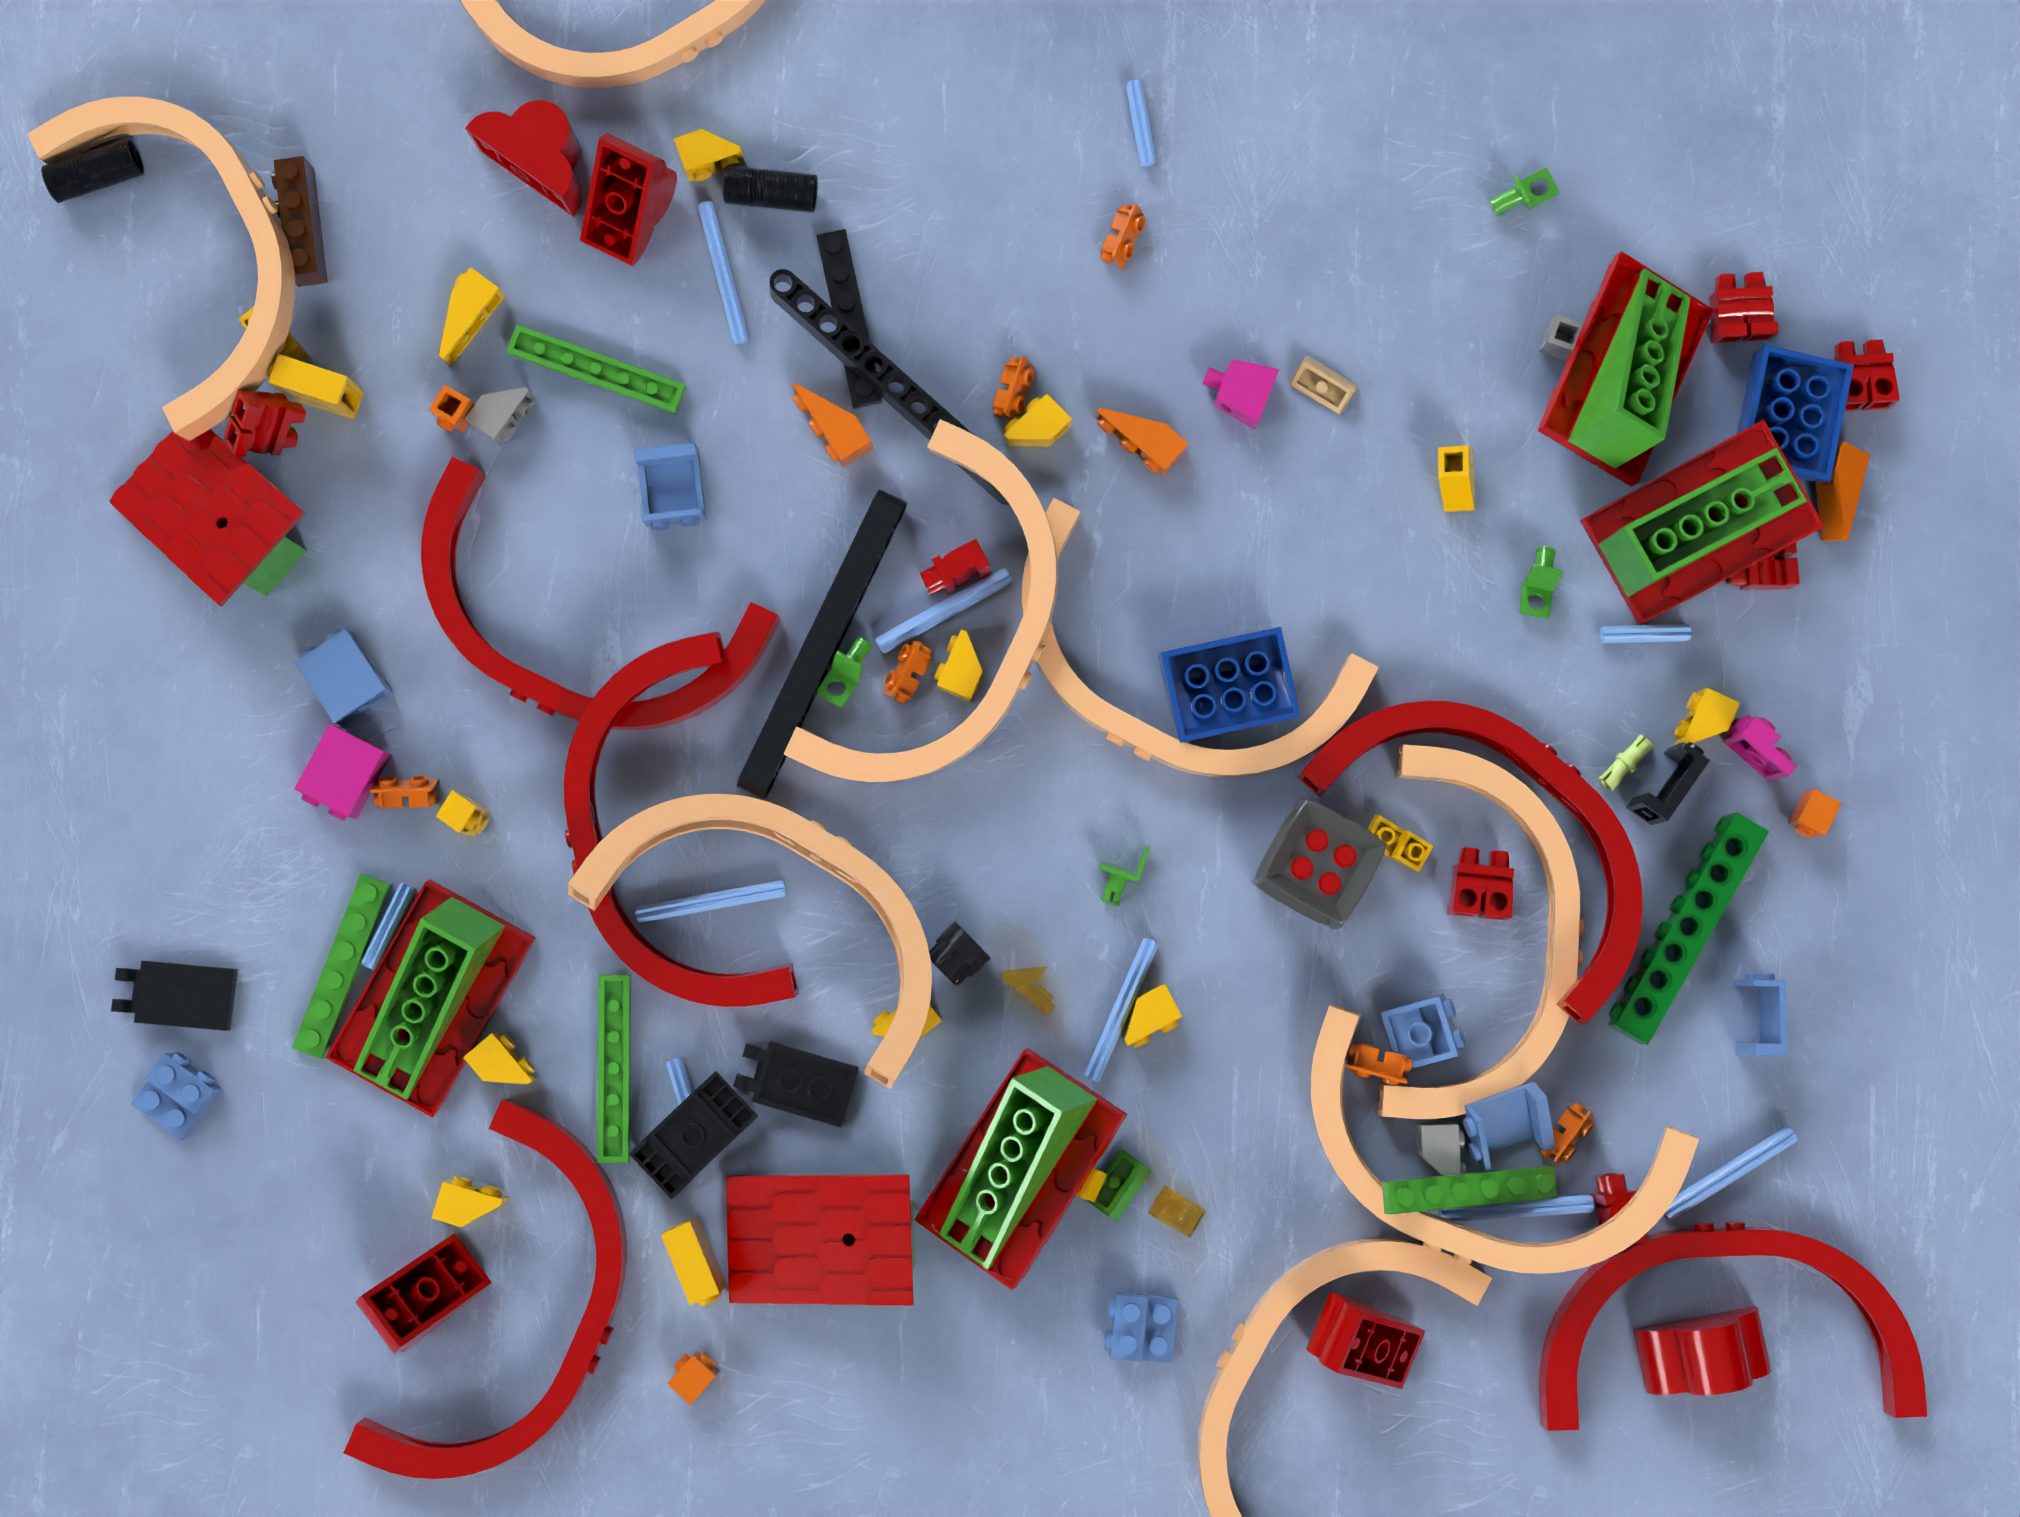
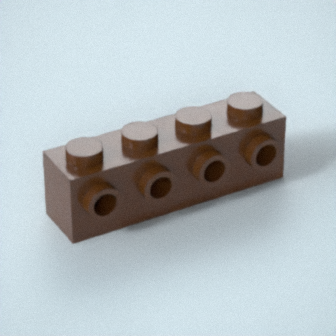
(300, 218)

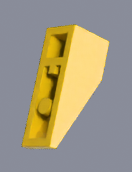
(469, 308)

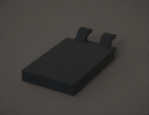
(179, 995)
(799, 1082)

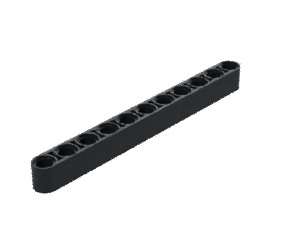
(865, 354)
(822, 643)

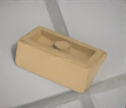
(1323, 384)

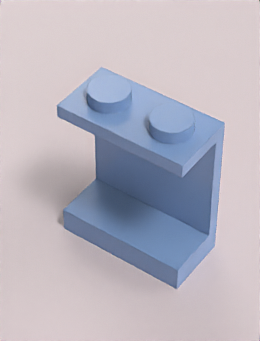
(1772, 1016)
(1508, 1120)

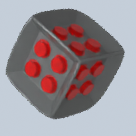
(1320, 863)

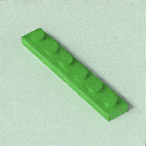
(596, 369)
(342, 966)
(614, 1069)
(1469, 1189)

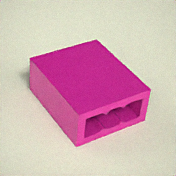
(341, 773)

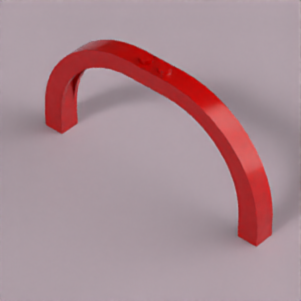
(438, 560)
(1555, 777)
(585, 834)
(1896, 1347)
(436, 1460)

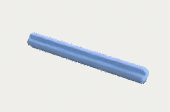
(723, 272)
(944, 610)
(710, 901)
(1121, 1010)
(1730, 1172)
(1527, 1208)

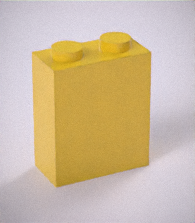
(315, 386)
(694, 1262)

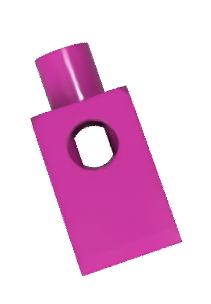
(1242, 389)

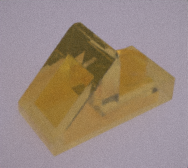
(1023, 980)
(1177, 1211)

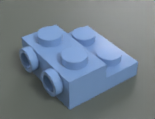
(1424, 1030)
(176, 1094)
(1142, 1327)

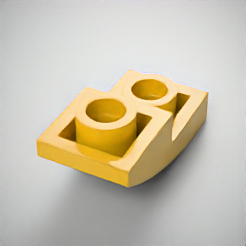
(1401, 844)

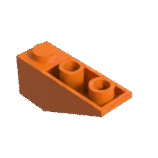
(839, 428)
(1149, 439)
(1840, 496)

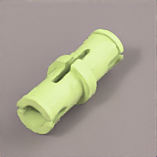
(1625, 763)

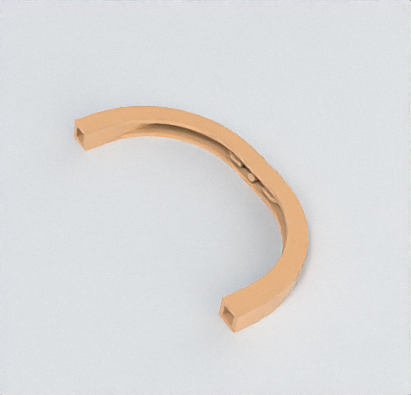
(613, 68)
(275, 296)
(1025, 648)
(1152, 743)
(814, 844)
(1563, 932)
(1468, 1244)
(1285, 1293)

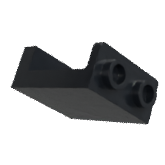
(1689, 767)

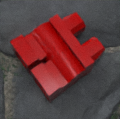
(1742, 311)
(1873, 375)
(263, 424)
(956, 568)
(1770, 573)
(1482, 888)
(1612, 1197)

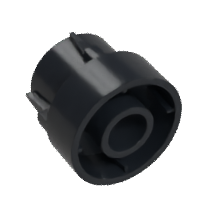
(957, 954)

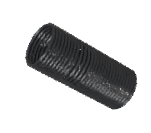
(102, 168)
(778, 190)

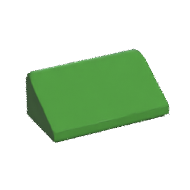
(1121, 1184)

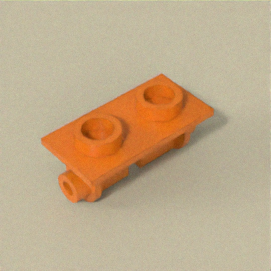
(1129, 223)
(1018, 376)
(910, 660)
(391, 792)
(1390, 1069)
(1576, 1126)

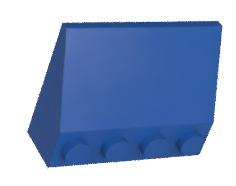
(1802, 405)
(1229, 684)

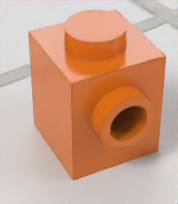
(451, 409)
(1814, 814)
(693, 1375)

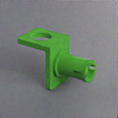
(1522, 193)
(1540, 582)
(846, 670)
(1119, 877)

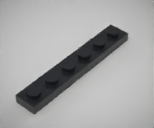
(847, 303)

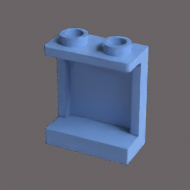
(671, 485)
(342, 677)

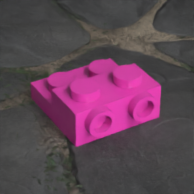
(1754, 743)

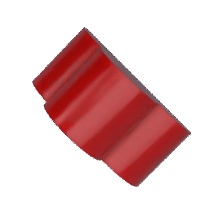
(535, 148)
(625, 199)
(423, 1294)
(1364, 1341)
(1703, 1353)

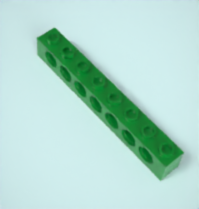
(1748, 840)

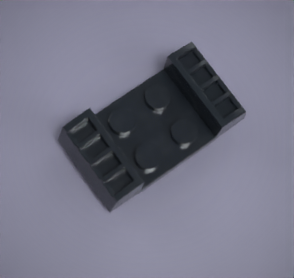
(693, 1135)

